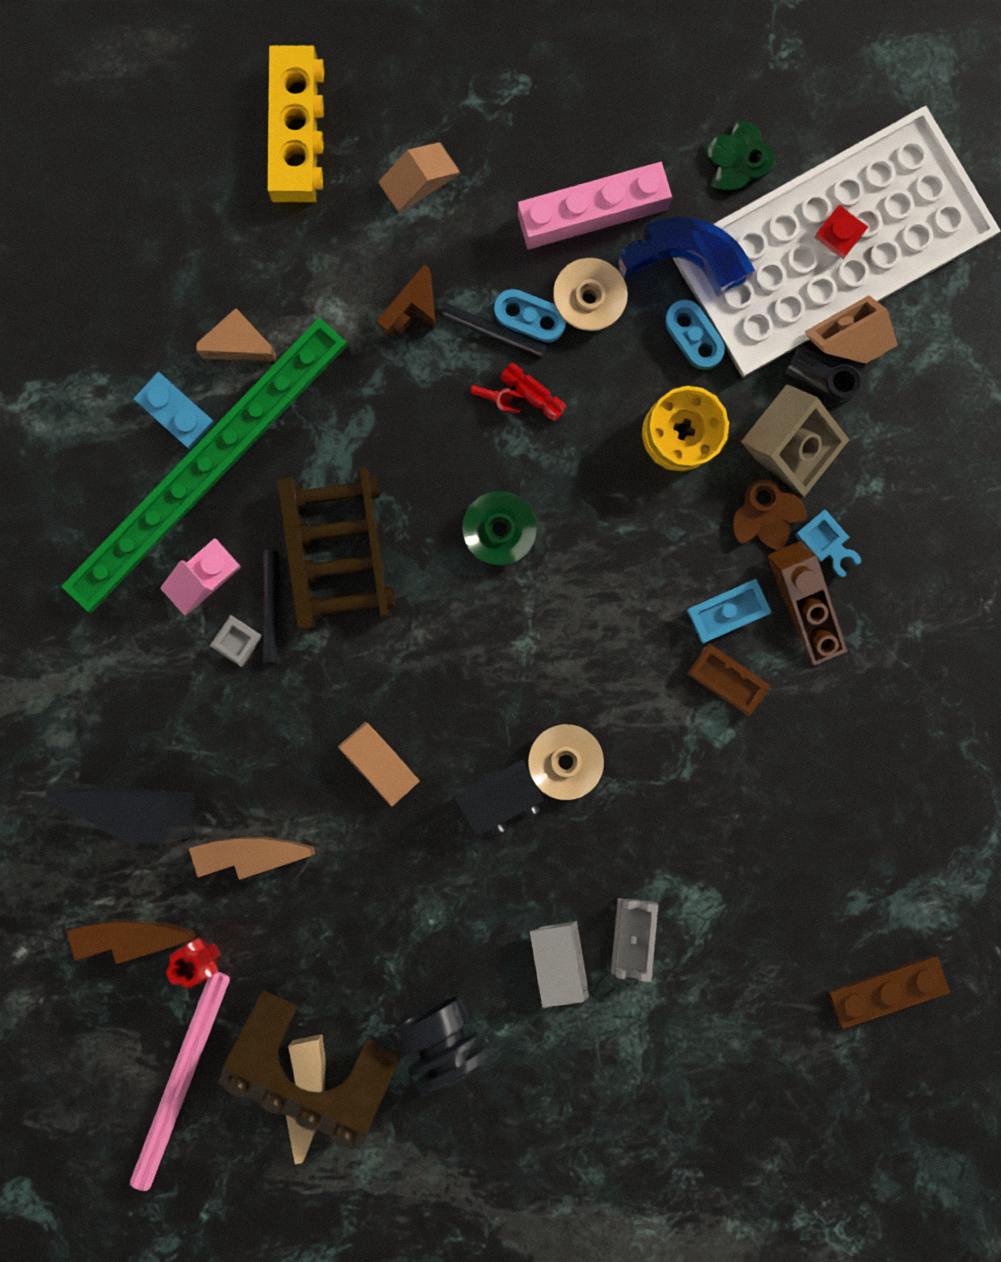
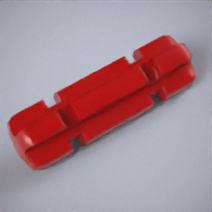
(533, 391)

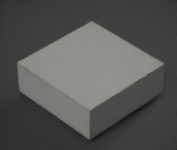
(236, 641)

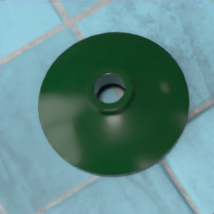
(494, 509)

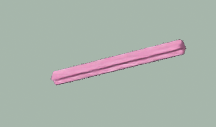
(179, 1081)

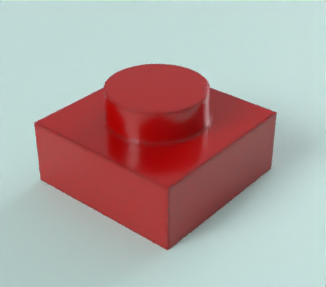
(841, 232)

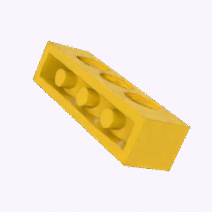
(288, 67)

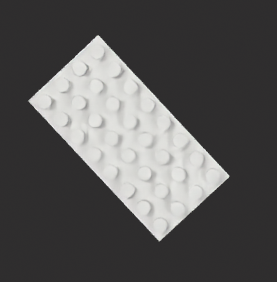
(917, 219)

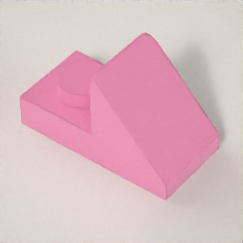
(199, 577)

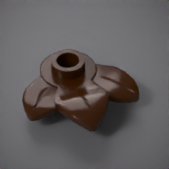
(767, 521)

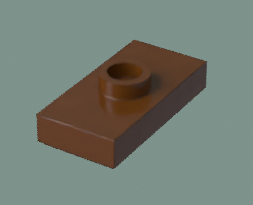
(728, 680)

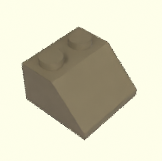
(795, 439)

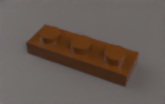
(888, 992)

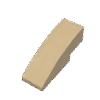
(309, 1074)

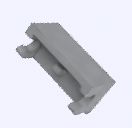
(634, 939)
(559, 964)

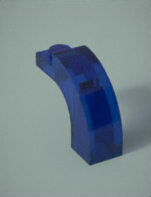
(695, 241)

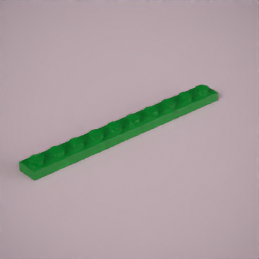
(204, 465)

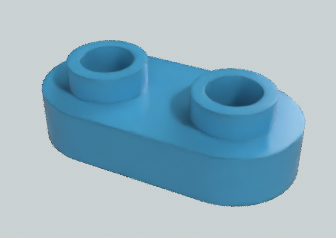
(531, 314)
(696, 335)

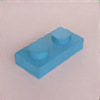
(174, 410)
(728, 611)

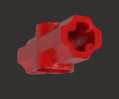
(193, 963)

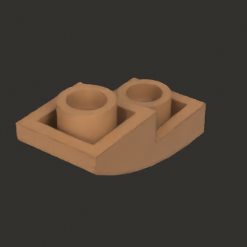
(378, 763)

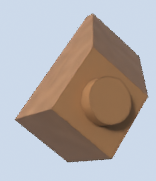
(856, 332)

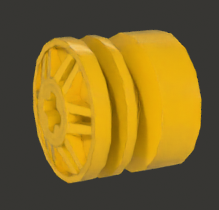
(704, 420)

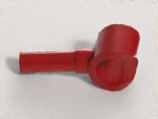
(501, 398)

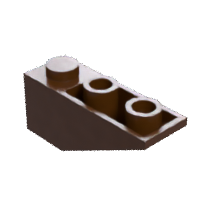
(808, 601)

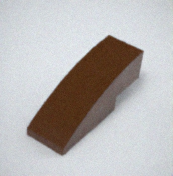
(126, 938)

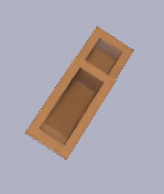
(247, 854)

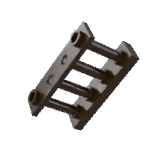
(305, 571)

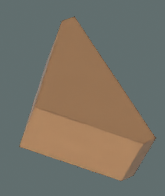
(417, 175)
(235, 340)

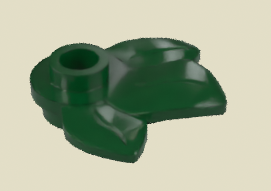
(733, 157)

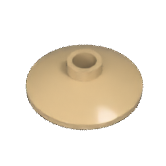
(595, 278)
(586, 766)

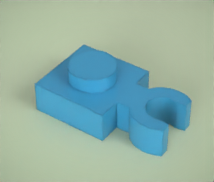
(825, 540)

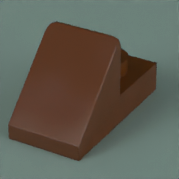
(415, 297)

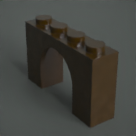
(340, 1112)

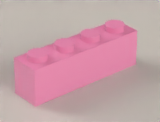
(594, 205)

